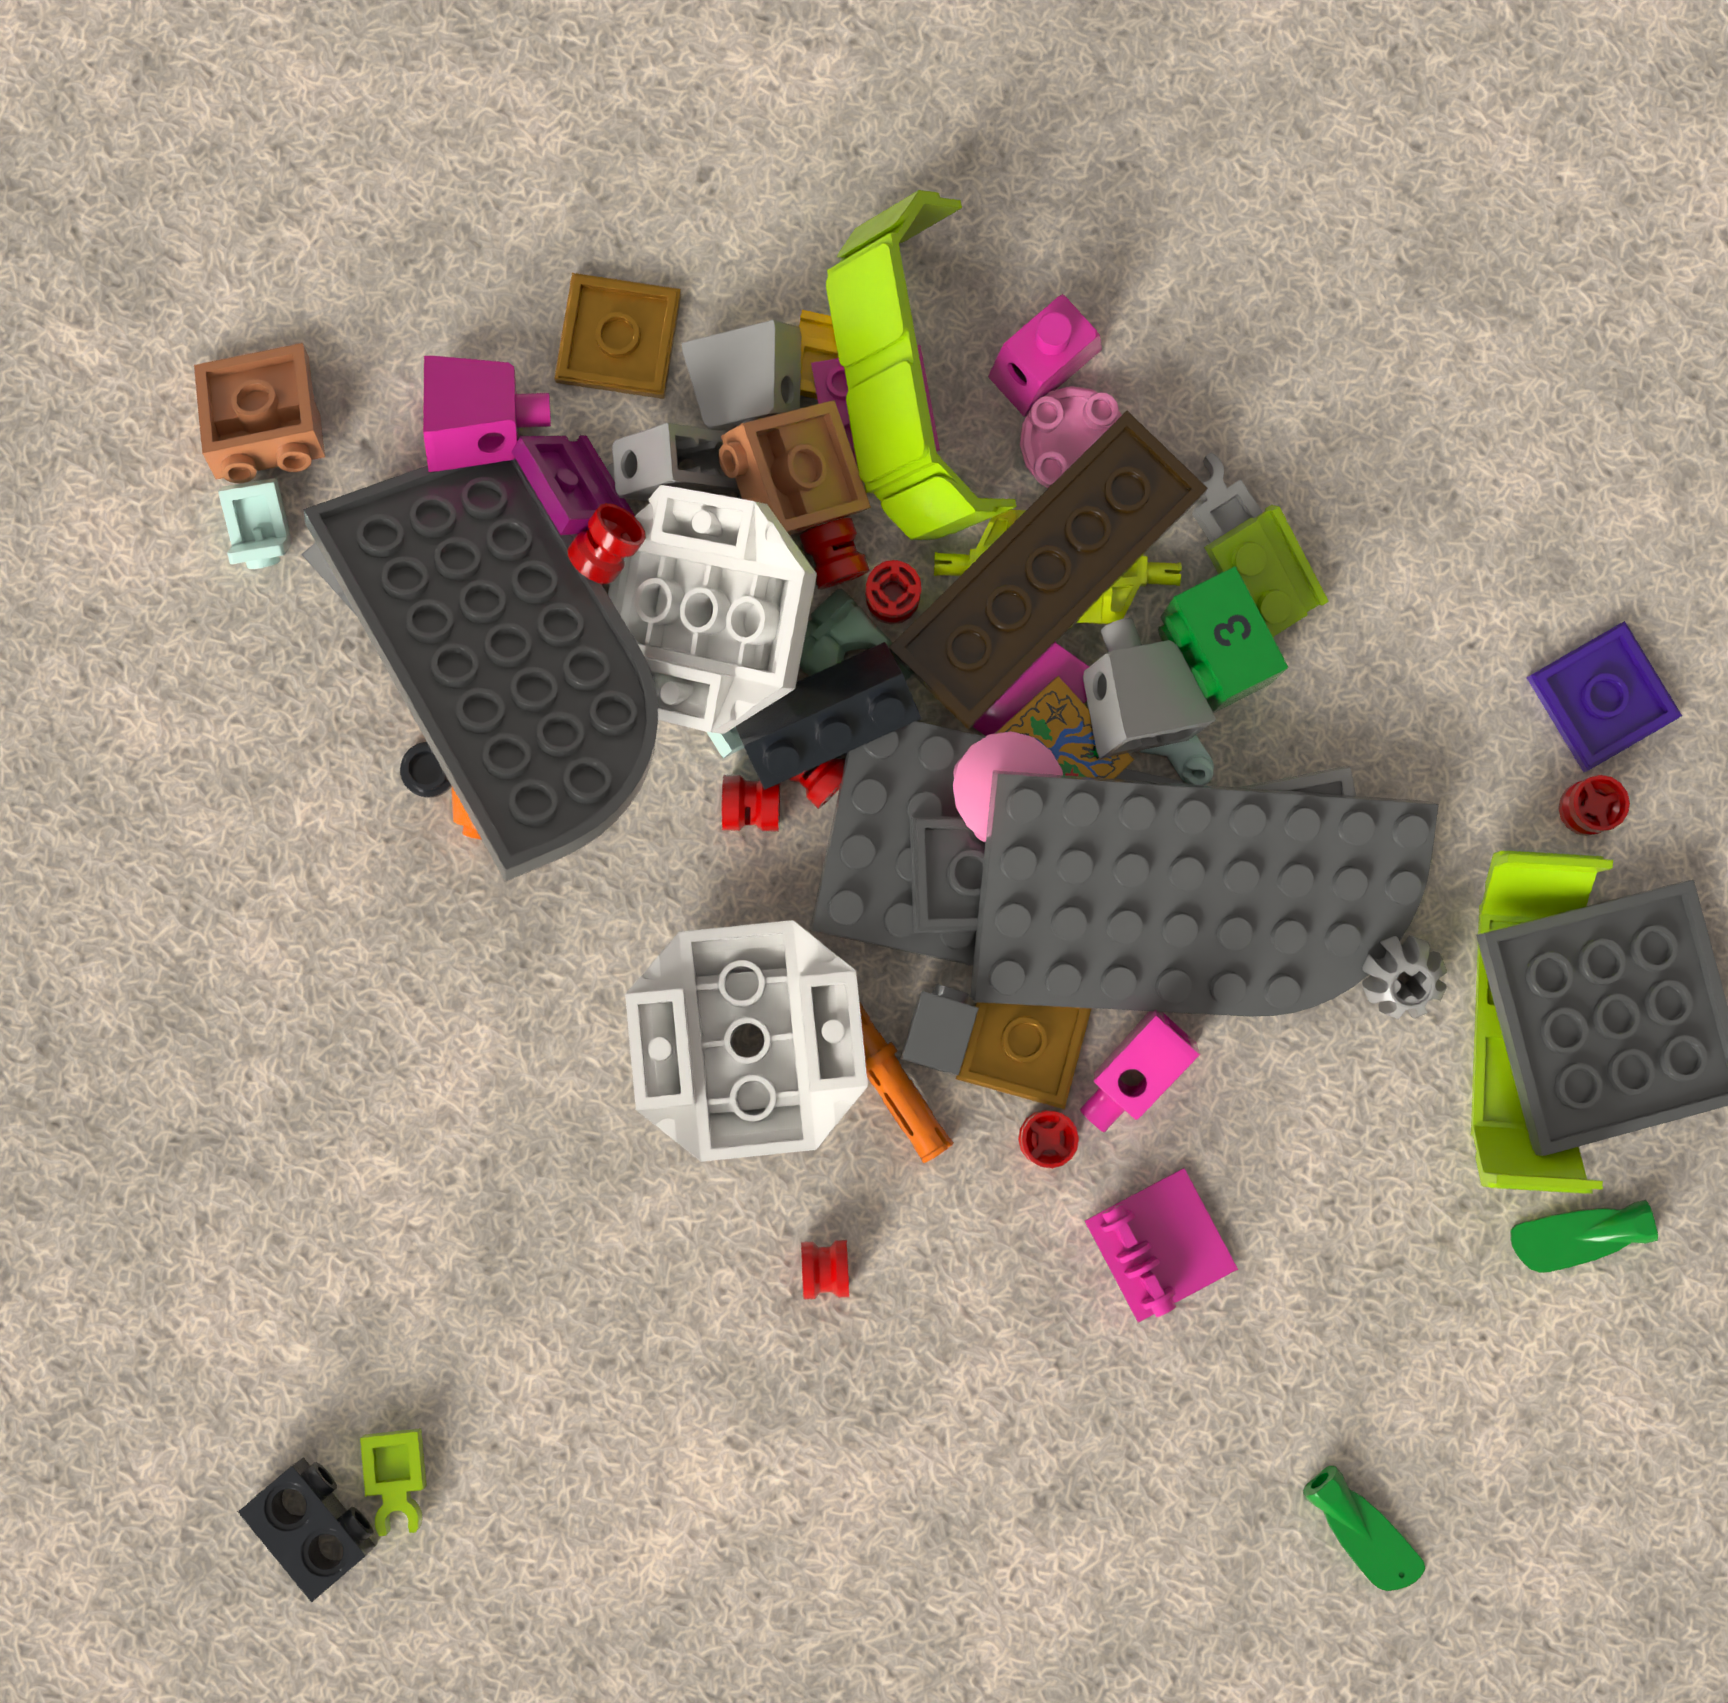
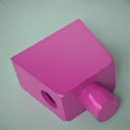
(1046, 352)
(475, 412)
(1155, 1049)

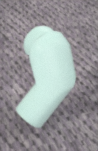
(1188, 759)

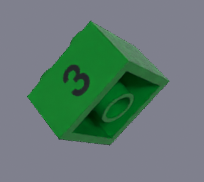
(1223, 639)

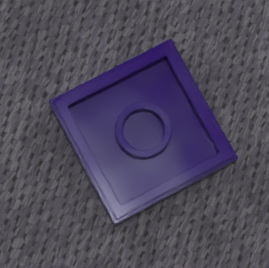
(1604, 696)

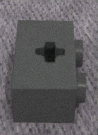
(940, 1030)

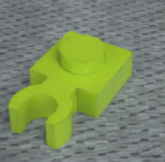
(394, 1468)

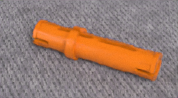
(901, 1094)

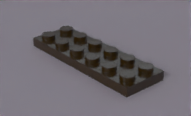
(1047, 569)

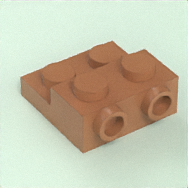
(258, 413)
(796, 466)

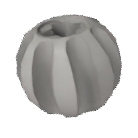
(1414, 959)

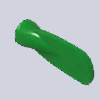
(1581, 1235)
(1364, 1532)

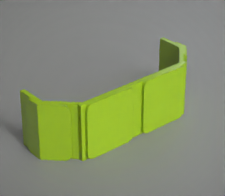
(886, 378)
(1519, 890)

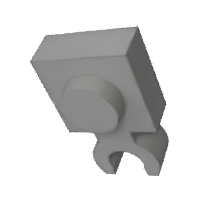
(1223, 506)

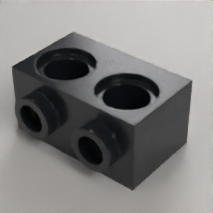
(295, 1538)

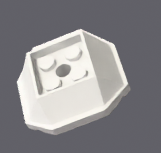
(761, 588)
(684, 1028)

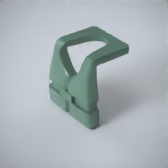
(838, 628)

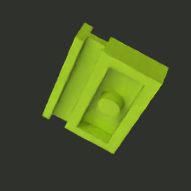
(1270, 567)

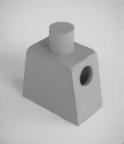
(745, 373)
(653, 458)
(1142, 694)

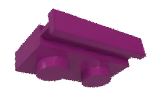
(567, 479)

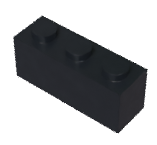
(829, 716)

